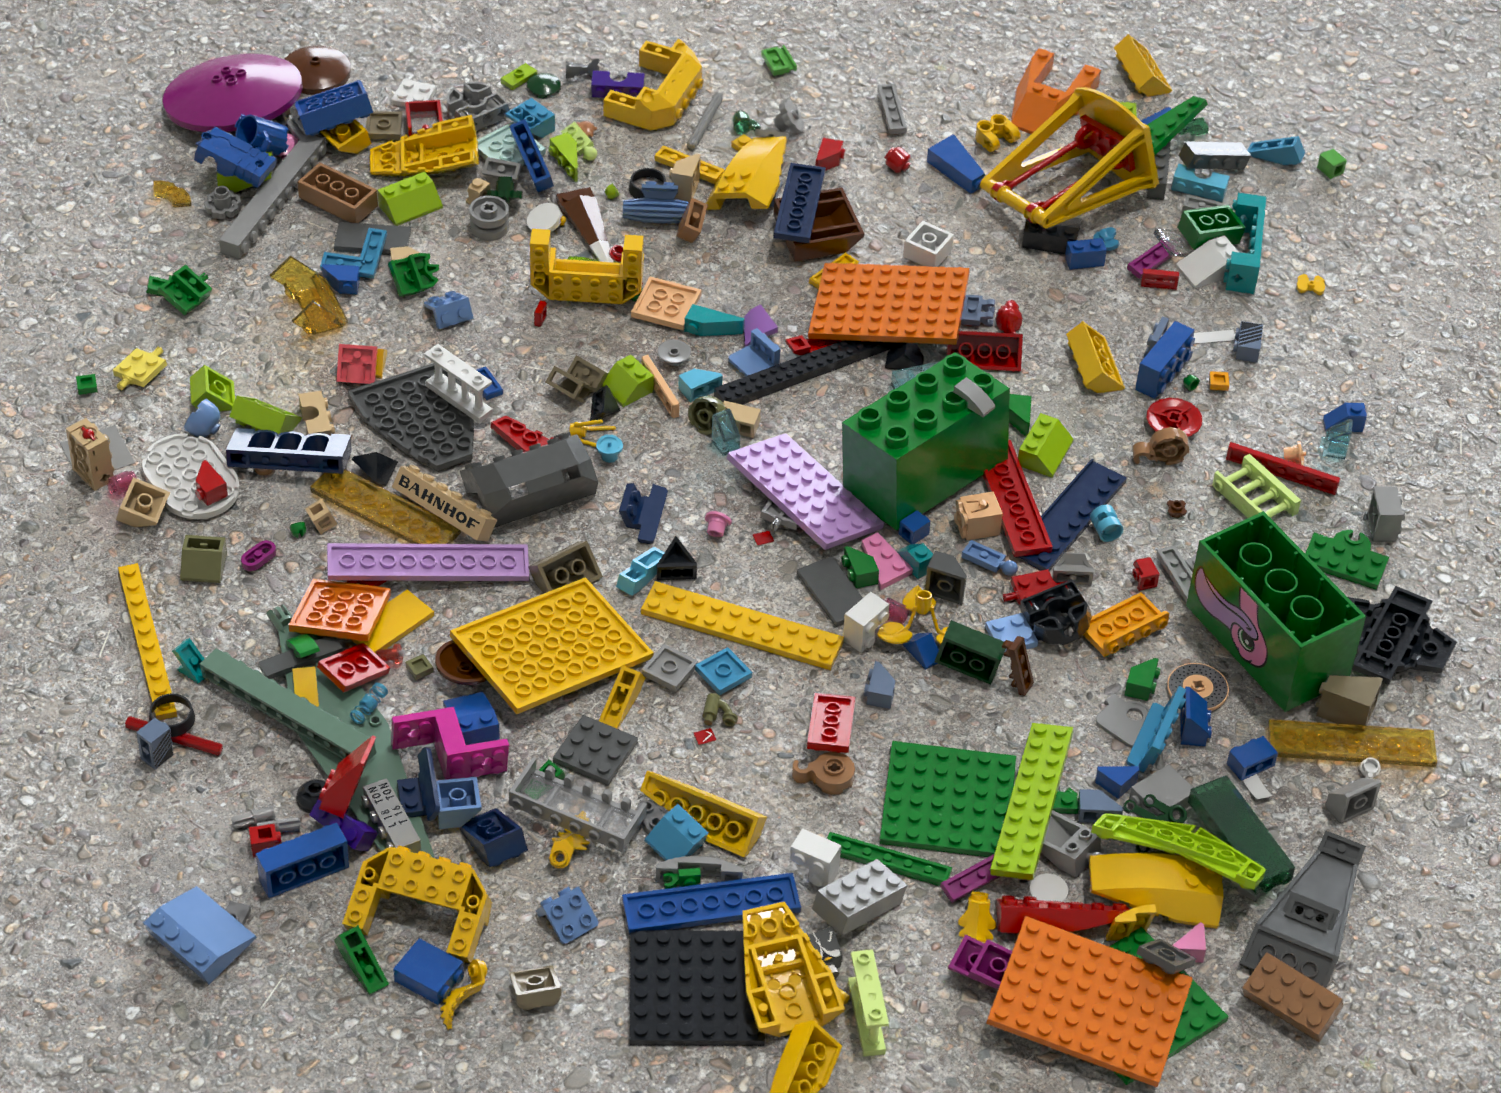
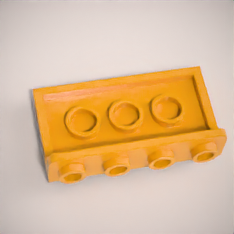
(1125, 624)

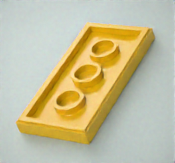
(397, 620)

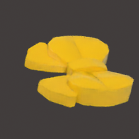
(1316, 285)

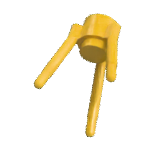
(581, 428)

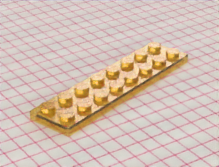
(384, 509)
(1352, 742)

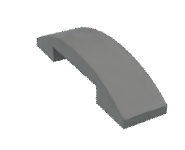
(708, 867)

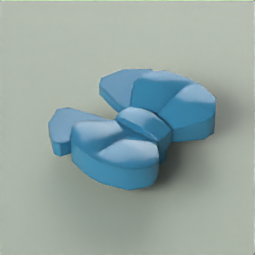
(1108, 235)

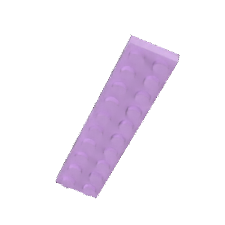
(427, 562)

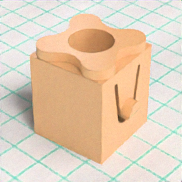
(978, 516)

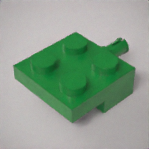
(185, 289)

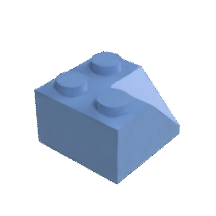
(458, 801)

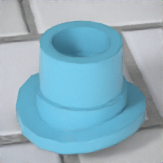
(609, 447)

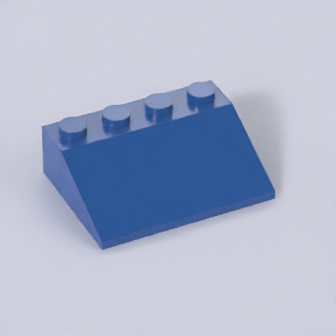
(333, 107)

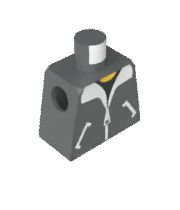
(827, 945)

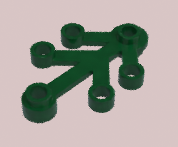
(1167, 810)

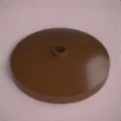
(320, 68)

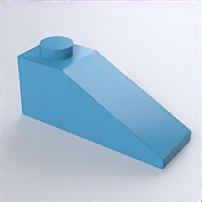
(1280, 151)

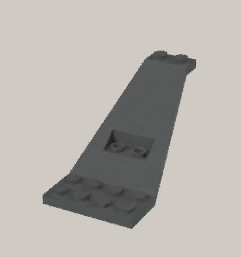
(1320, 889)

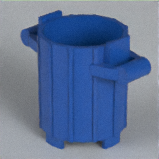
(262, 134)

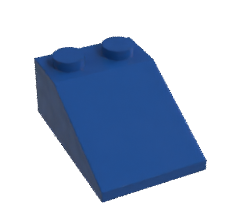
(475, 718)

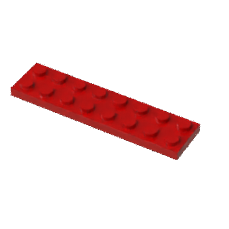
(1020, 513)

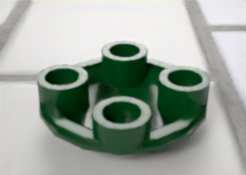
(544, 84)

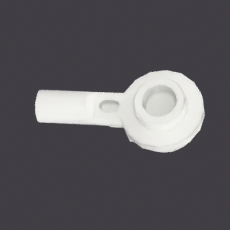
(1370, 767)

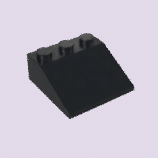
(1053, 238)

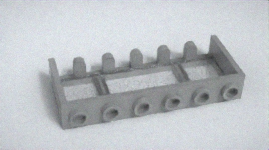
(576, 807)

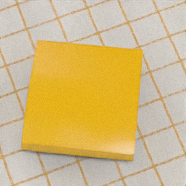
(1131, 921)

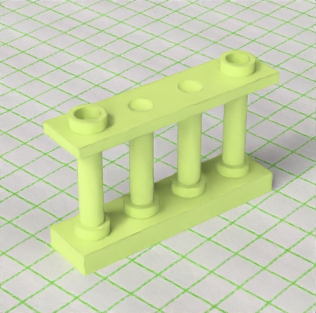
(1260, 478)
(868, 1003)

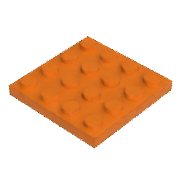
(340, 610)

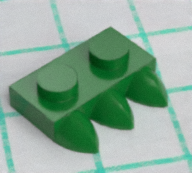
(1066, 802)

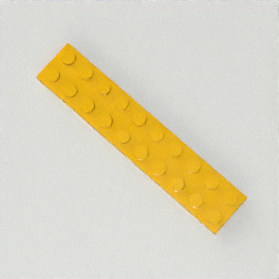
(742, 625)

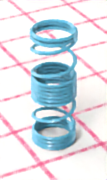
(368, 703)

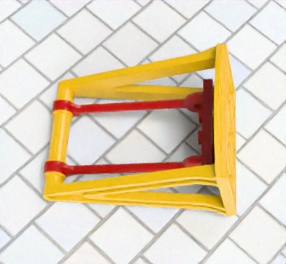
(1107, 133)

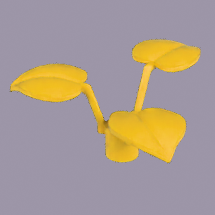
(916, 601)

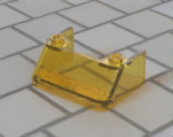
(319, 304)

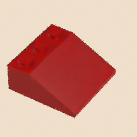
(344, 780)

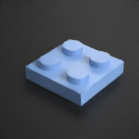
(1010, 627)

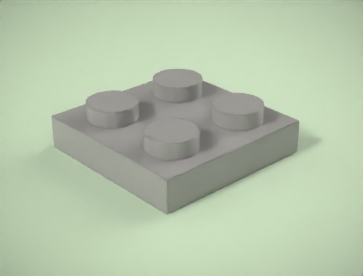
(669, 667)

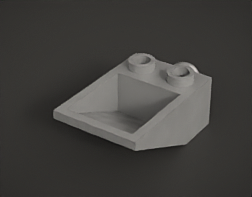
(1069, 844)

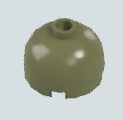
(702, 412)

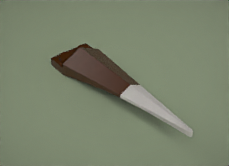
(584, 214)

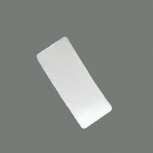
(1256, 787)

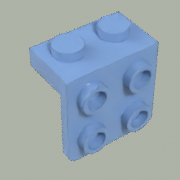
(450, 309)
(757, 356)
(568, 914)

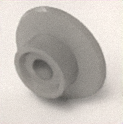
(674, 352)

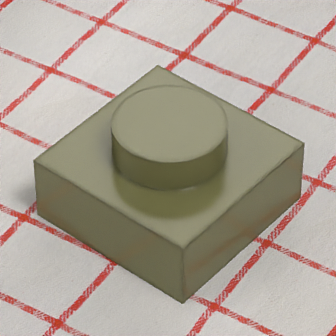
(419, 666)

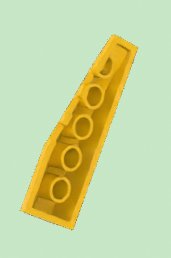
(727, 822)
(806, 1060)

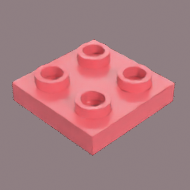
(356, 363)

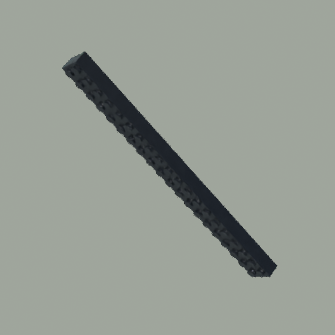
(798, 370)

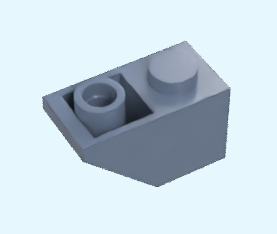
(881, 687)

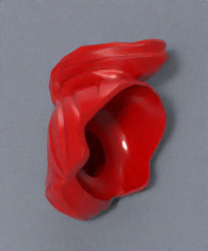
(1009, 317)

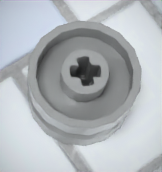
(489, 218)

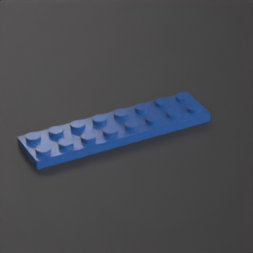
(707, 902)

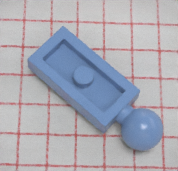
(988, 558)

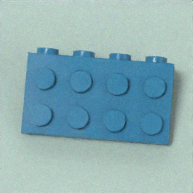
(1155, 731)

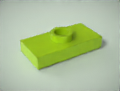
(518, 76)

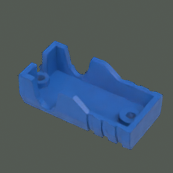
(234, 156)

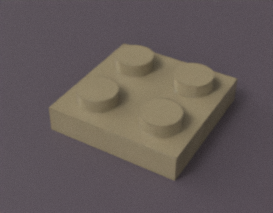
(384, 125)

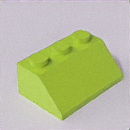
(409, 199)
(262, 415)
(1045, 446)

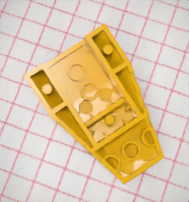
(440, 149)
(751, 174)
(1170, 881)
(785, 973)

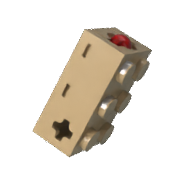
(90, 453)

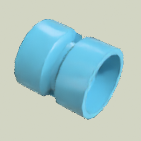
(1106, 523)

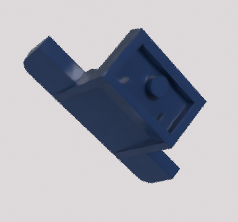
(643, 511)
(420, 794)

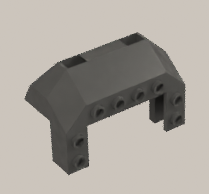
(542, 474)

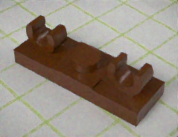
(1020, 665)

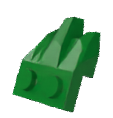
(413, 274)

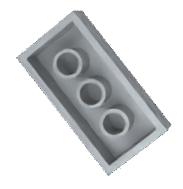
(859, 897)

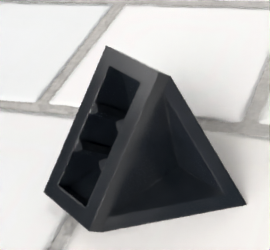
(904, 356)
(376, 466)
(676, 563)

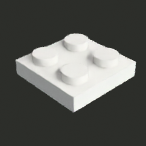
(412, 91)

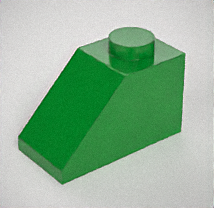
(1020, 412)

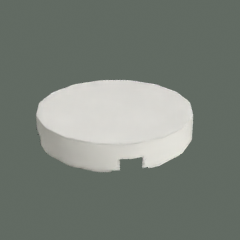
(544, 216)

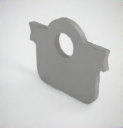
(1116, 722)

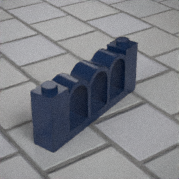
(288, 451)

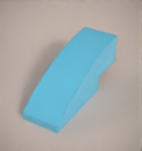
(640, 572)

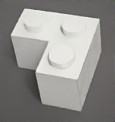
(862, 621)
(818, 855)

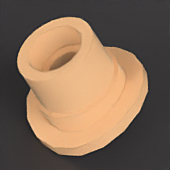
(1295, 454)

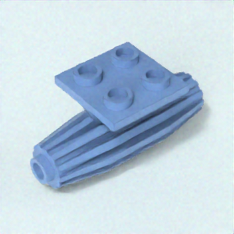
(657, 205)

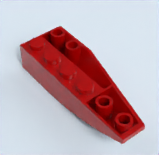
(1063, 915)

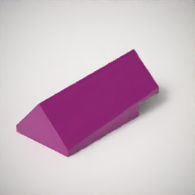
(981, 961)

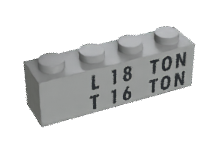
(390, 816)

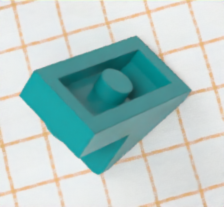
(190, 660)

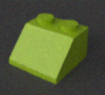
(629, 381)
(212, 386)

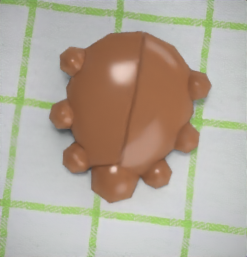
(587, 127)

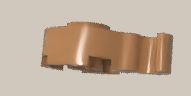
(1165, 445)
(830, 772)

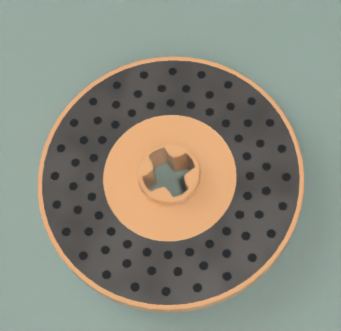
(1211, 683)

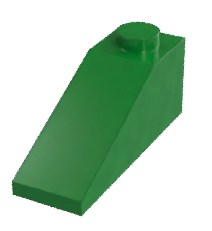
(361, 959)

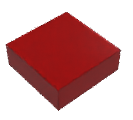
(540, 313)

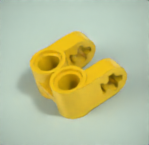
(998, 127)

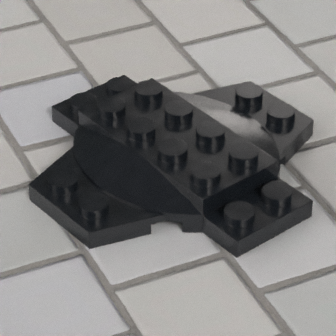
(1400, 637)

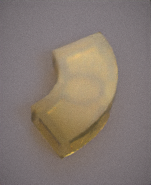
(177, 196)

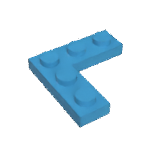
(369, 256)

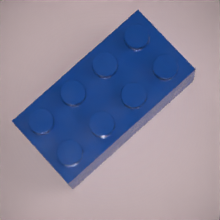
(1165, 360)
(302, 860)

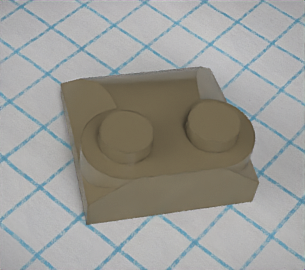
(536, 987)

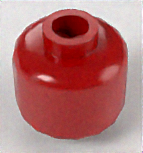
(898, 159)

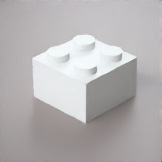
(928, 245)

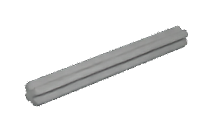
(704, 121)

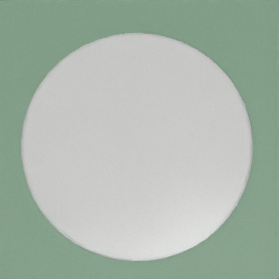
(1049, 888)

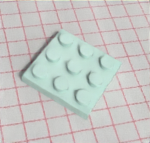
(502, 146)

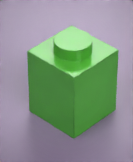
(1331, 163)

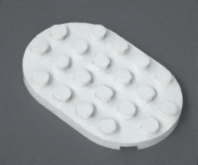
(174, 466)

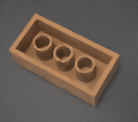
(337, 193)
(1292, 997)

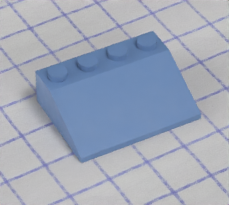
(199, 933)

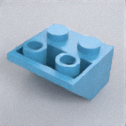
(538, 118)

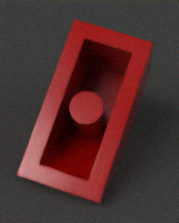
(830, 153)
(210, 484)

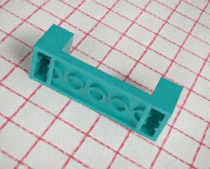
(1245, 267)

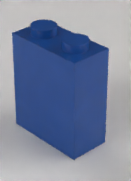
(428, 971)

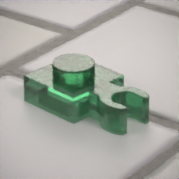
(1195, 127)

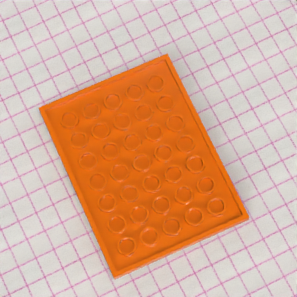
(889, 303)
(1090, 1001)

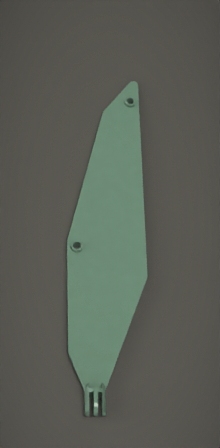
(382, 765)

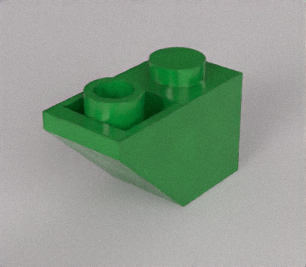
(860, 567)
(1141, 679)

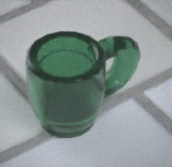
(743, 123)

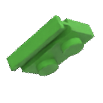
(778, 60)

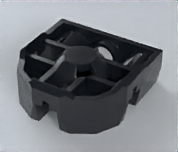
(1046, 618)

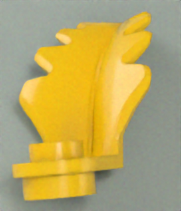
(566, 845)
(977, 918)
(477, 971)

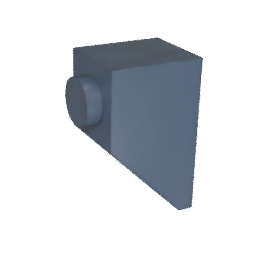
(1094, 804)

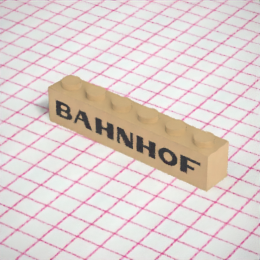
(444, 503)

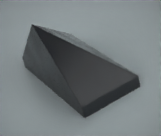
(603, 404)

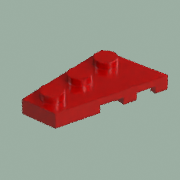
(517, 434)

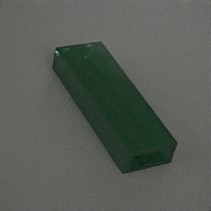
(1235, 823)

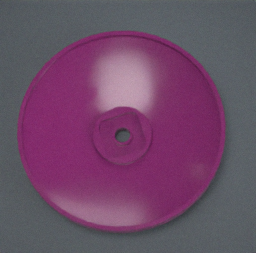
(230, 86)

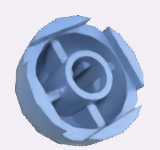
(204, 420)

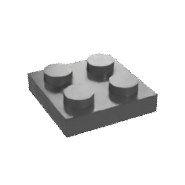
(1165, 956)

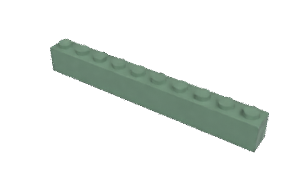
(282, 704)

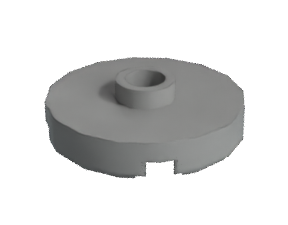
(770, 132)

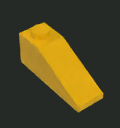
(622, 696)

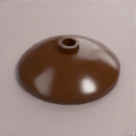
(456, 666)

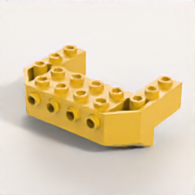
(663, 106)
(585, 279)
(425, 880)

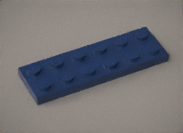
(799, 203)

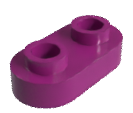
(258, 555)

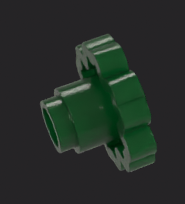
(505, 190)

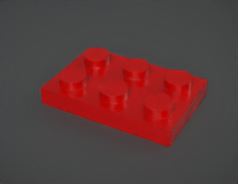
(353, 667)

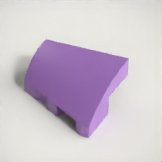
(758, 319)

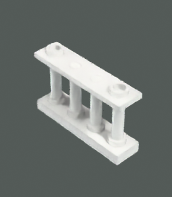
(452, 392)

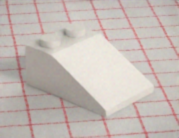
(1207, 262)

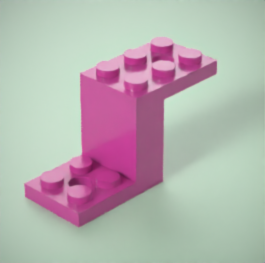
(455, 757)

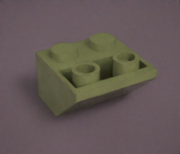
(203, 558)

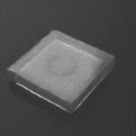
(1173, 242)

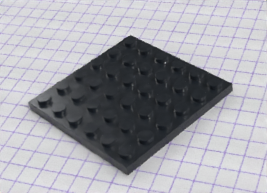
(690, 989)

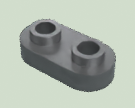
(653, 815)

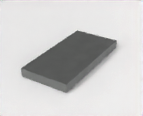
(351, 236)
(830, 588)

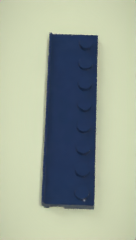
(1072, 510)

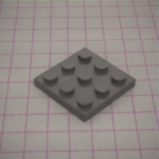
(595, 750)

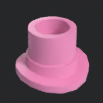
(717, 523)

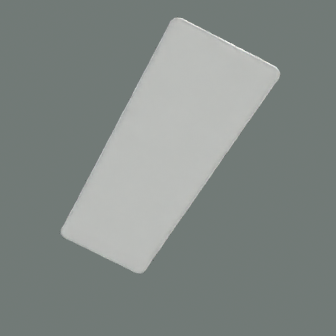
(1214, 336)

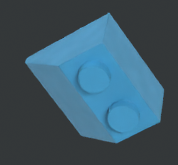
(676, 835)

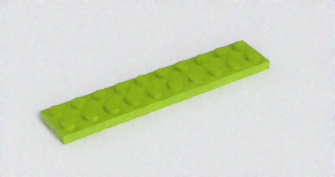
(1032, 801)

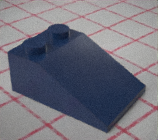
(494, 837)

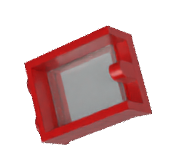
(422, 115)

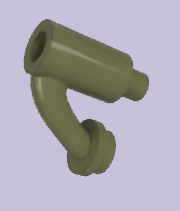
(711, 708)

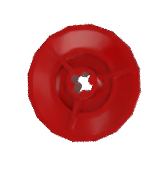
(1175, 414)

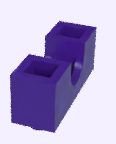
(603, 84)
(357, 833)

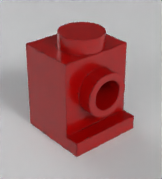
(1145, 573)
(263, 837)

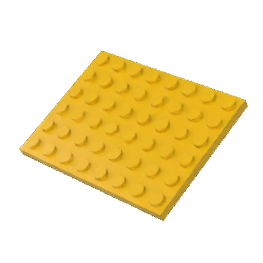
(551, 645)

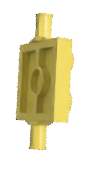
(139, 367)

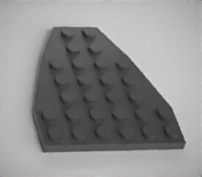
(416, 418)

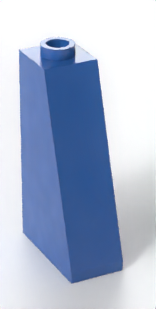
(956, 163)

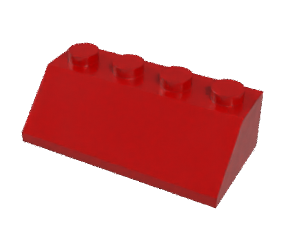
(989, 349)

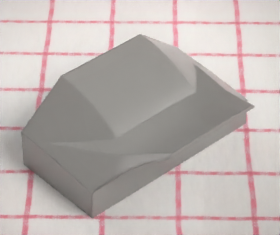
(495, 167)
(1074, 567)

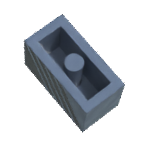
(1249, 341)
(155, 743)

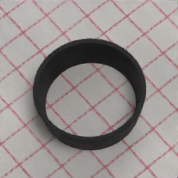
(642, 173)
(182, 727)

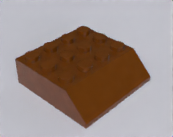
(833, 230)

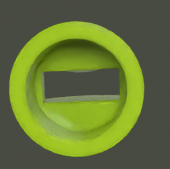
(611, 191)

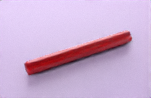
(185, 739)

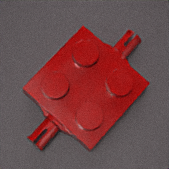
(1029, 585)

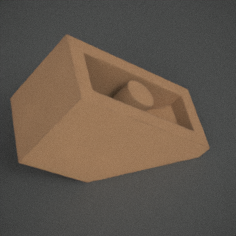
(692, 220)

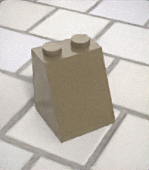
(1348, 699)

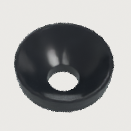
(306, 799)

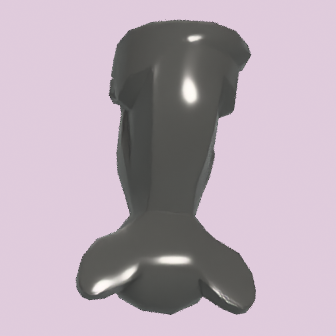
(577, 69)

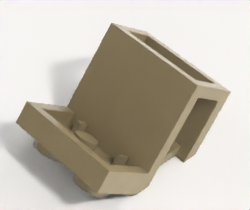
(580, 381)

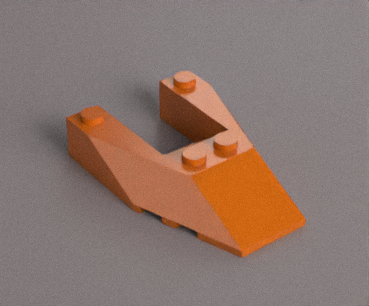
(1038, 102)

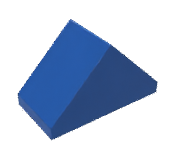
(923, 649)
(1117, 779)

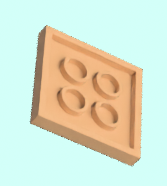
(665, 303)

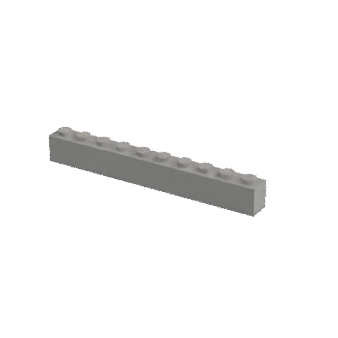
(272, 196)

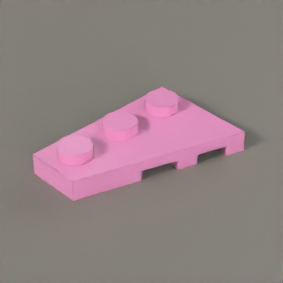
(890, 564)

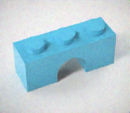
(1210, 188)

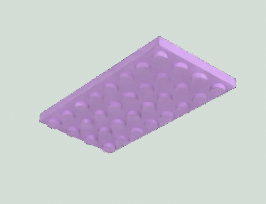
(805, 491)

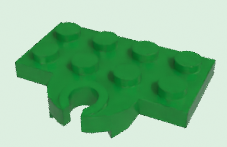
(1348, 558)

